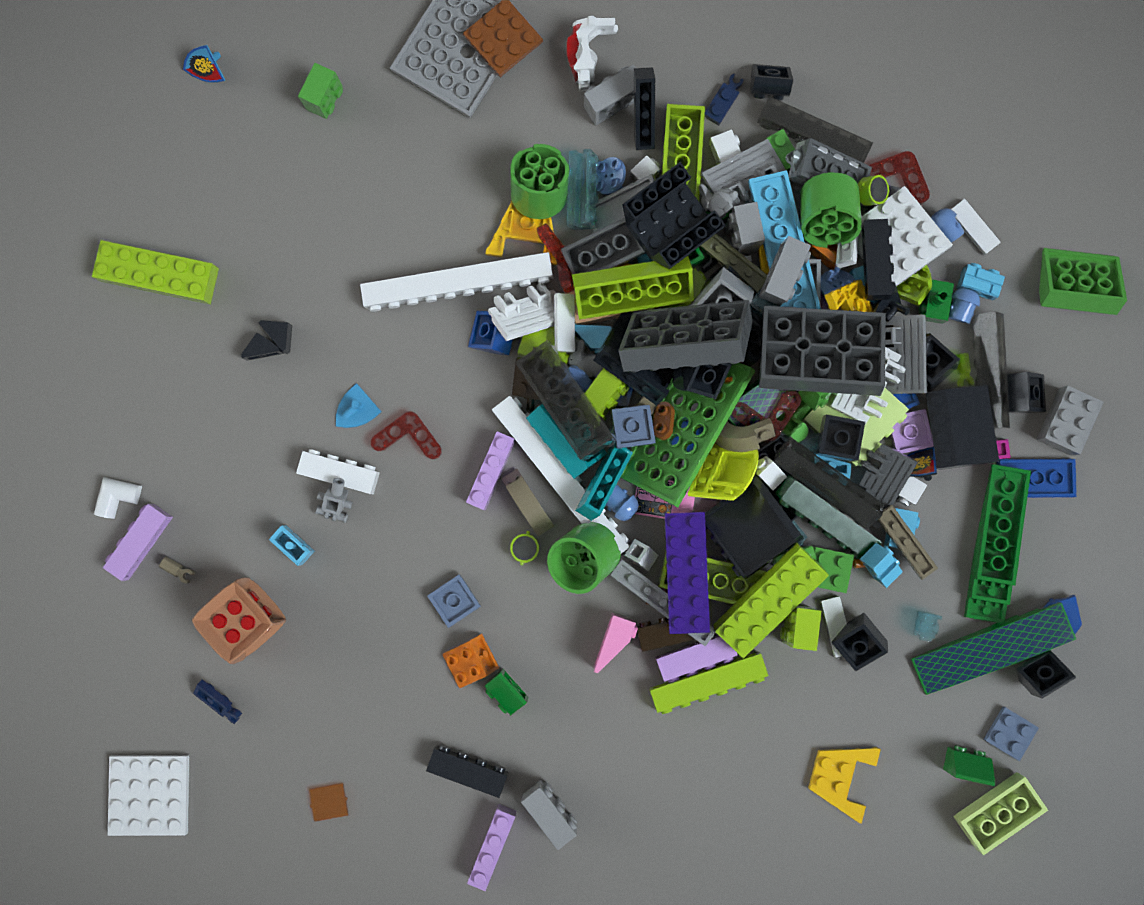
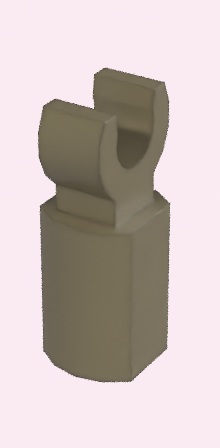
(175, 569)

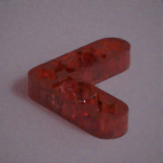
(900, 167)
(554, 245)
(777, 425)
(405, 429)

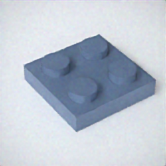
(633, 426)
(454, 600)
(1011, 733)

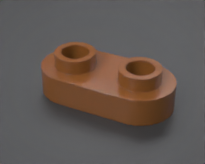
(663, 419)

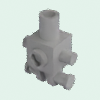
(334, 501)

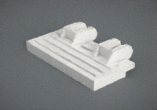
(521, 315)
(853, 405)

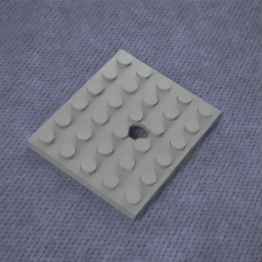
(434, 57)

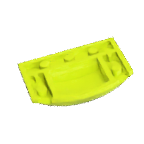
(724, 474)

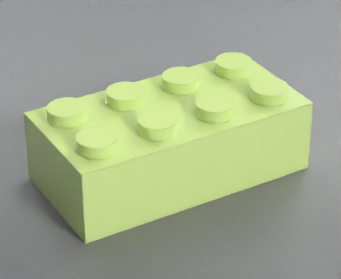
(1000, 813)

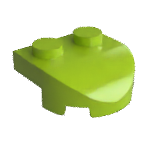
(916, 286)

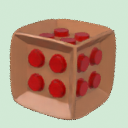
(238, 620)

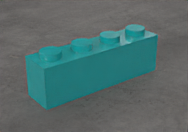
(603, 482)

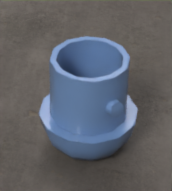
(948, 224)
(963, 305)
(622, 504)

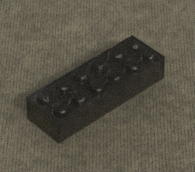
(566, 401)

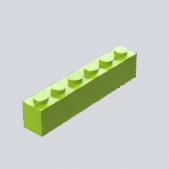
(709, 682)

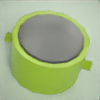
(873, 190)
(524, 548)

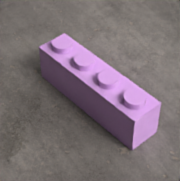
(490, 470)
(137, 542)
(694, 657)
(492, 847)

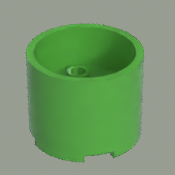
(539, 181)
(830, 209)
(583, 557)

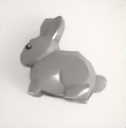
(721, 201)
(584, 361)

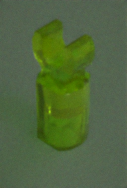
(964, 370)

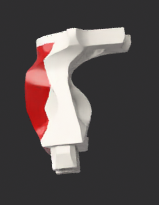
(580, 57)

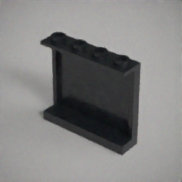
(648, 383)
(751, 529)

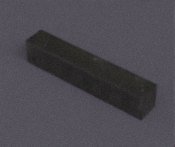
(802, 126)
(991, 363)
(828, 483)

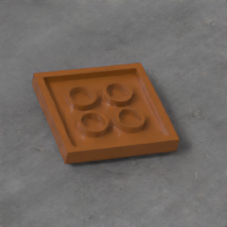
(503, 37)

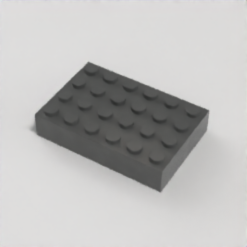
(686, 336)
(822, 350)

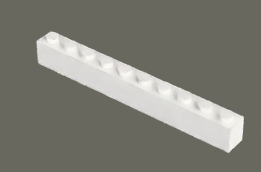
(457, 281)
(530, 441)

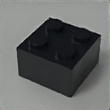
(840, 438)

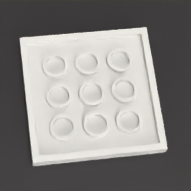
(914, 234)
(148, 795)

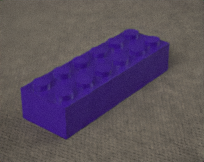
(687, 573)

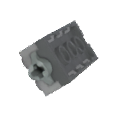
(815, 158)

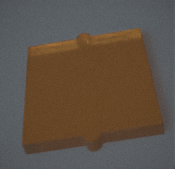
(328, 802)

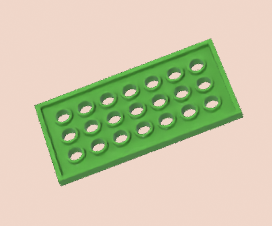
(702, 443)

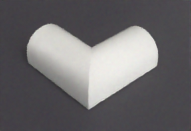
(110, 494)

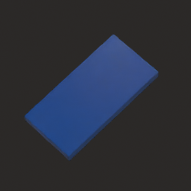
(1048, 476)

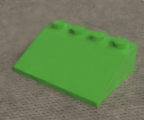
(1081, 282)

